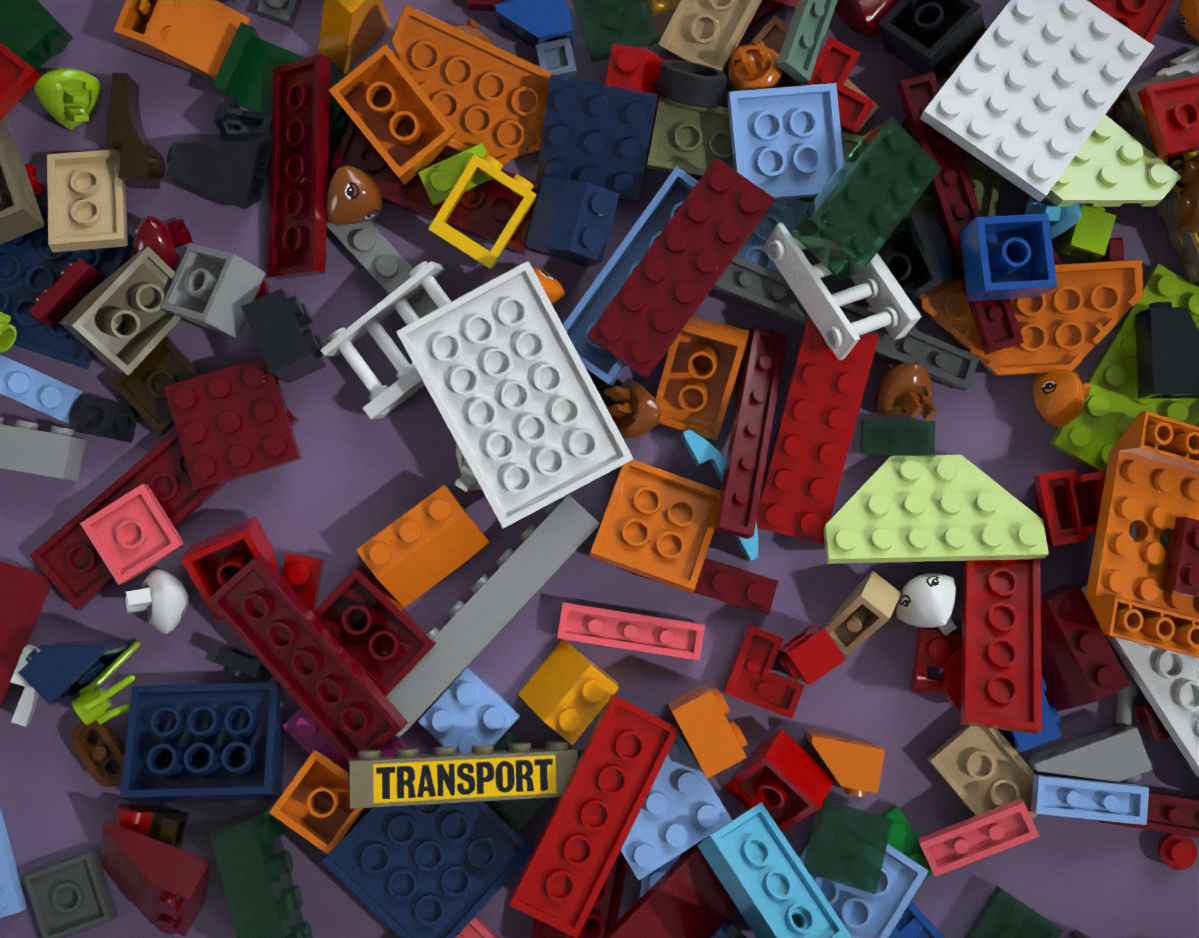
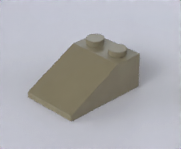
(124, 313)

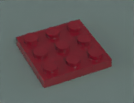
(232, 423)

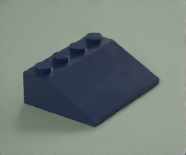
(203, 743)

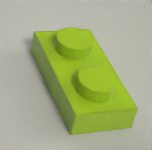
(443, 176)

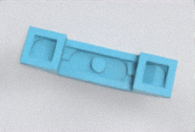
(703, 451)

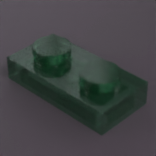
(897, 437)

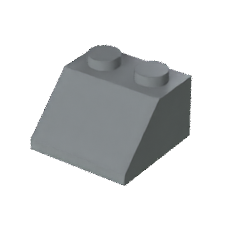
(212, 289)

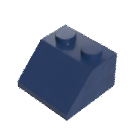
(571, 220)
(67, 667)

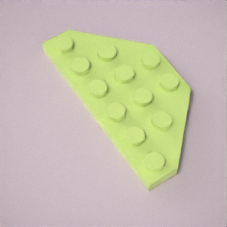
(1113, 171)
(933, 513)

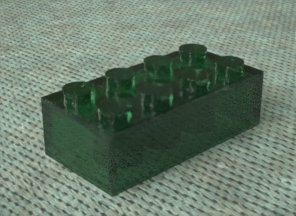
(865, 199)
(259, 877)

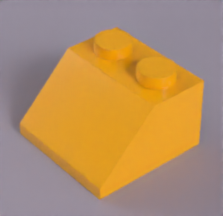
(568, 691)

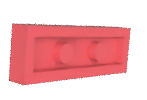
(978, 837)

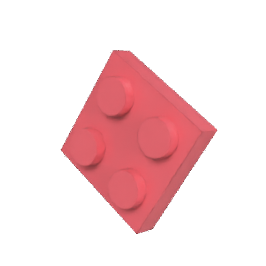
(132, 534)

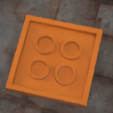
(657, 525)

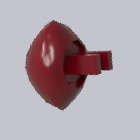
(161, 239)

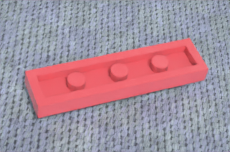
(631, 631)

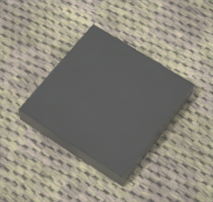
(70, 895)

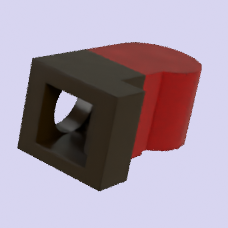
(153, 822)

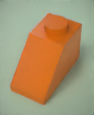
(850, 762)

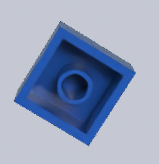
(1008, 257)

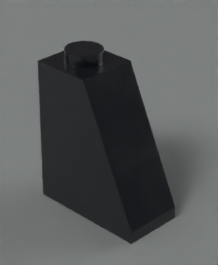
(223, 165)
(1167, 353)

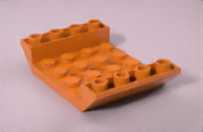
(1150, 483)

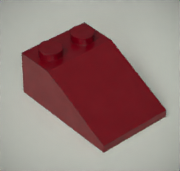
(374, 629)
(156, 877)

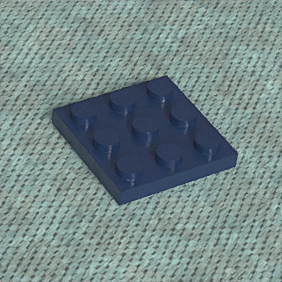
(596, 134)

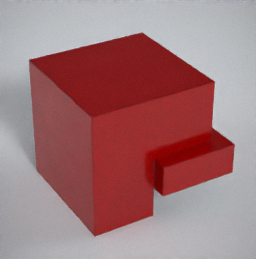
(1068, 504)

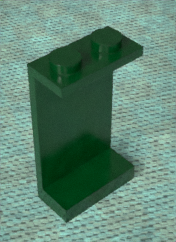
(249, 76)

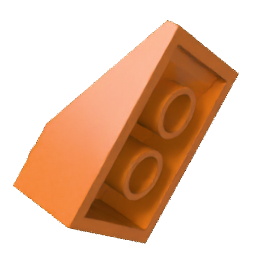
(700, 376)

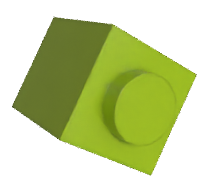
(1089, 236)

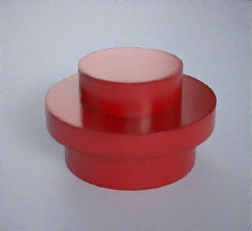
(1177, 851)

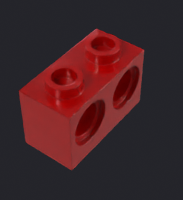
(810, 655)

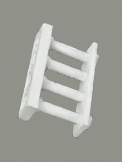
(874, 284)
(382, 397)

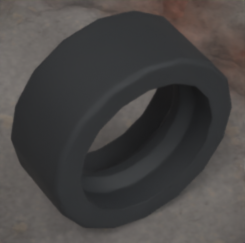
(691, 83)

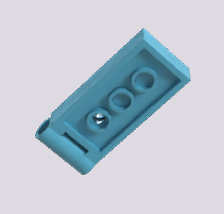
(769, 880)

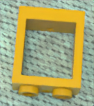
(493, 169)

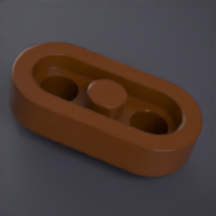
(98, 755)

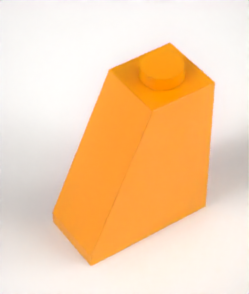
(350, 29)

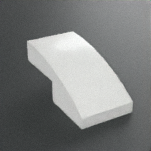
(28, 700)

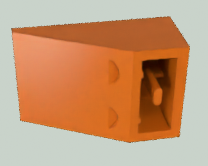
(180, 31)

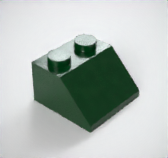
(31, 31)

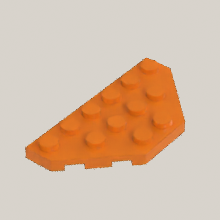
(474, 85)
(1055, 326)

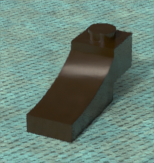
(139, 161)

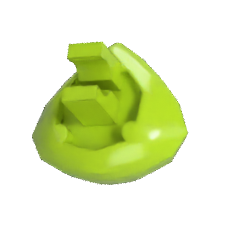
(68, 95)

